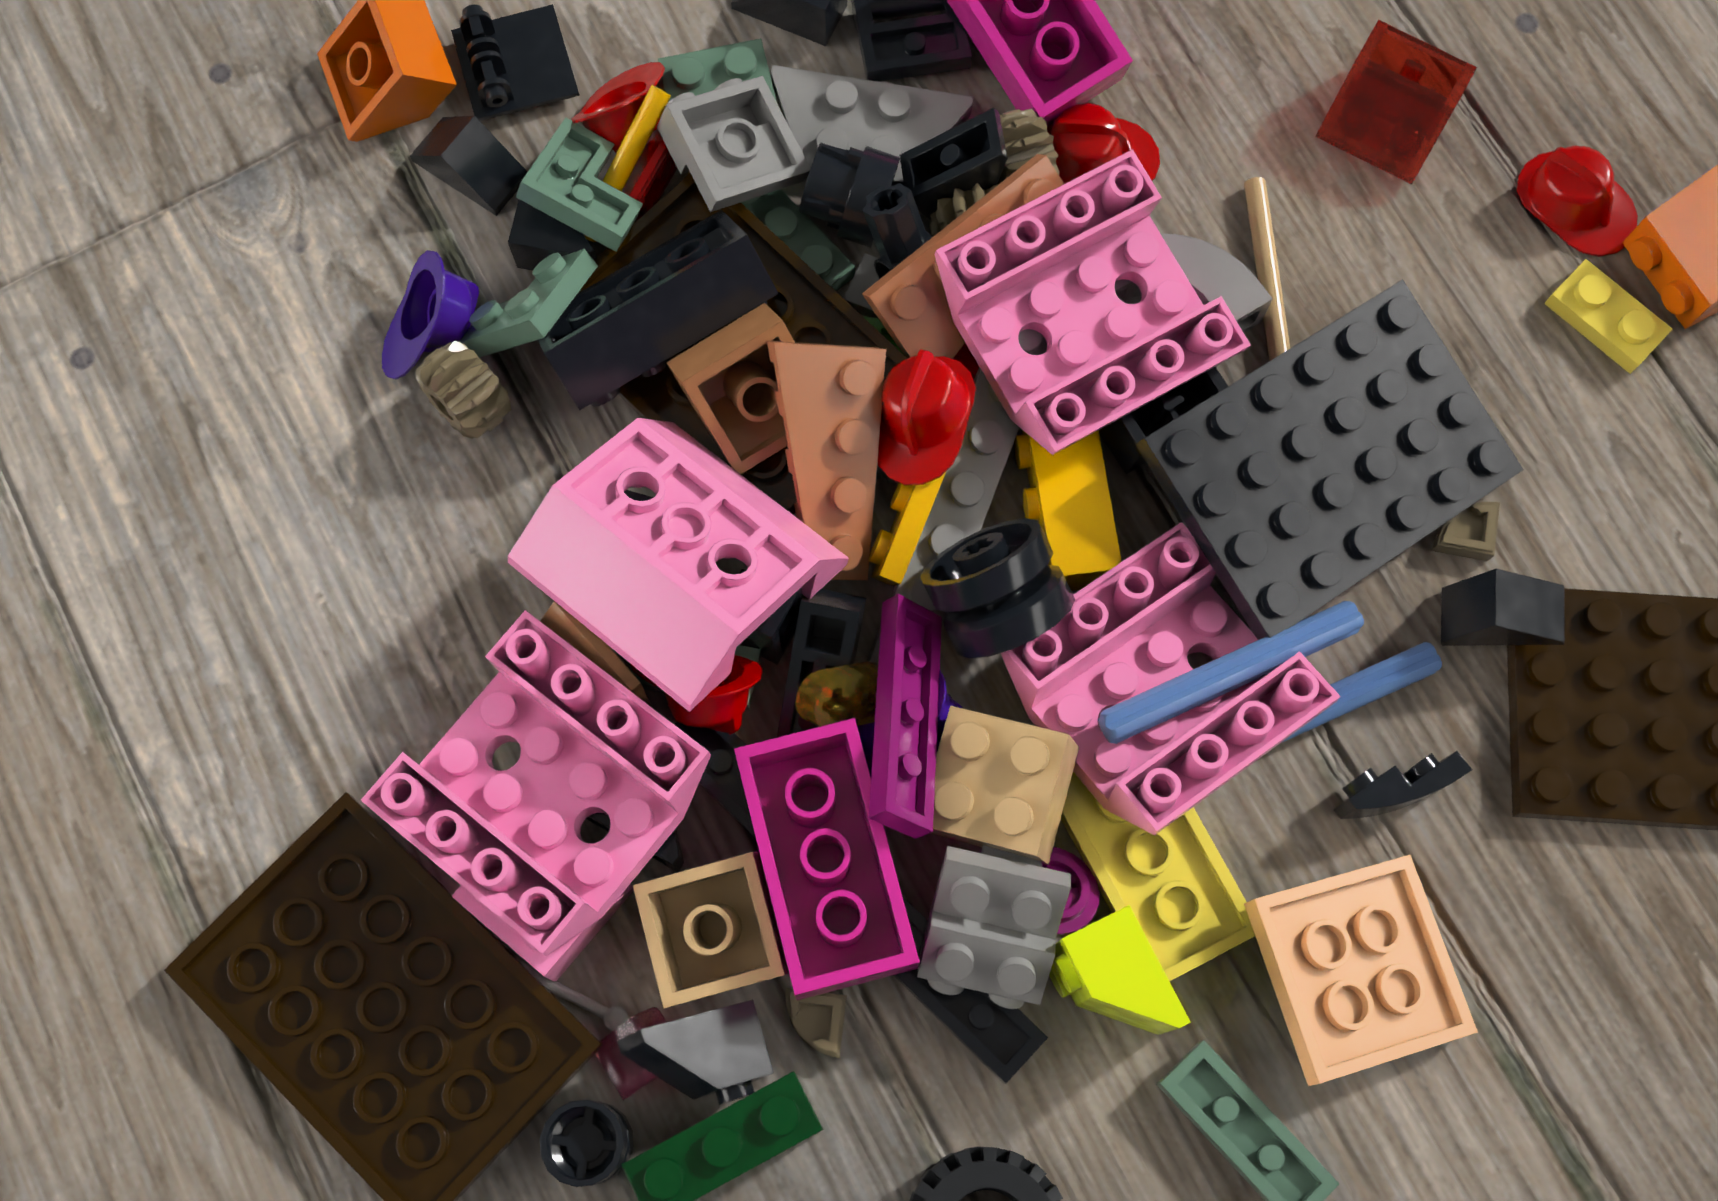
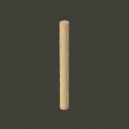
(1267, 265)

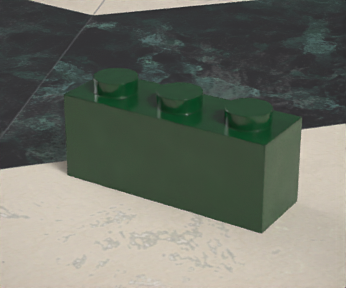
(725, 1144)

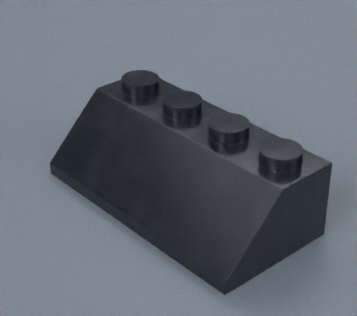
(656, 309)

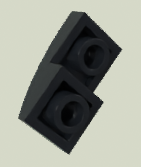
(1392, 790)

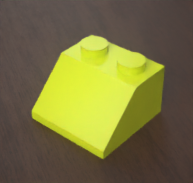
(1117, 974)

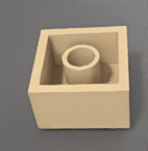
(1001, 783)
(711, 929)

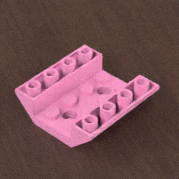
(1056, 274)
(649, 569)
(1134, 634)
(518, 829)

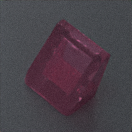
(623, 1072)

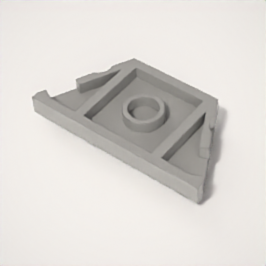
(863, 112)

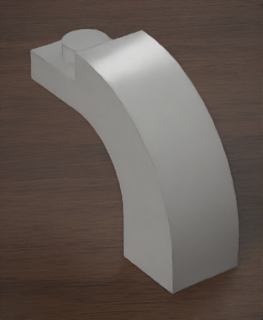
(1212, 275)

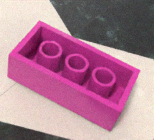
(1045, 50)
(826, 859)

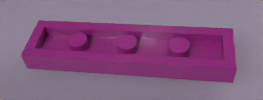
(906, 718)

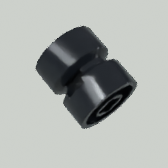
(586, 1143)

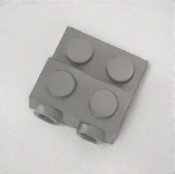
(732, 142)
(993, 927)

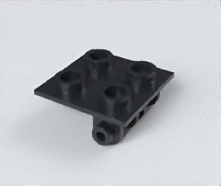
(513, 60)

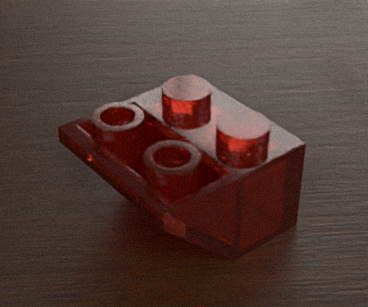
(1395, 101)

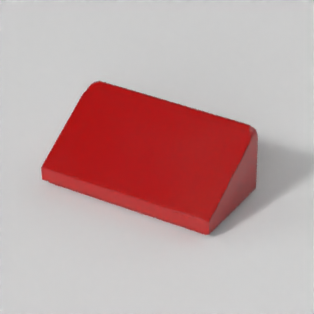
(650, 173)

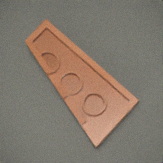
(912, 295)
(832, 437)

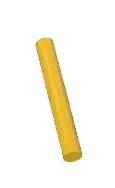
(636, 139)

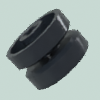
(998, 588)

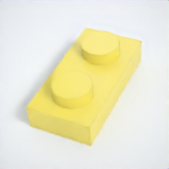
(1608, 316)

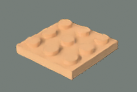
(1359, 969)

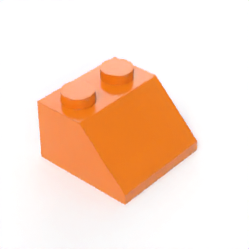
(385, 67)
(1680, 250)

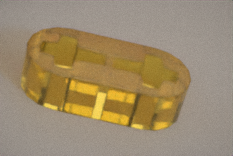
(850, 684)

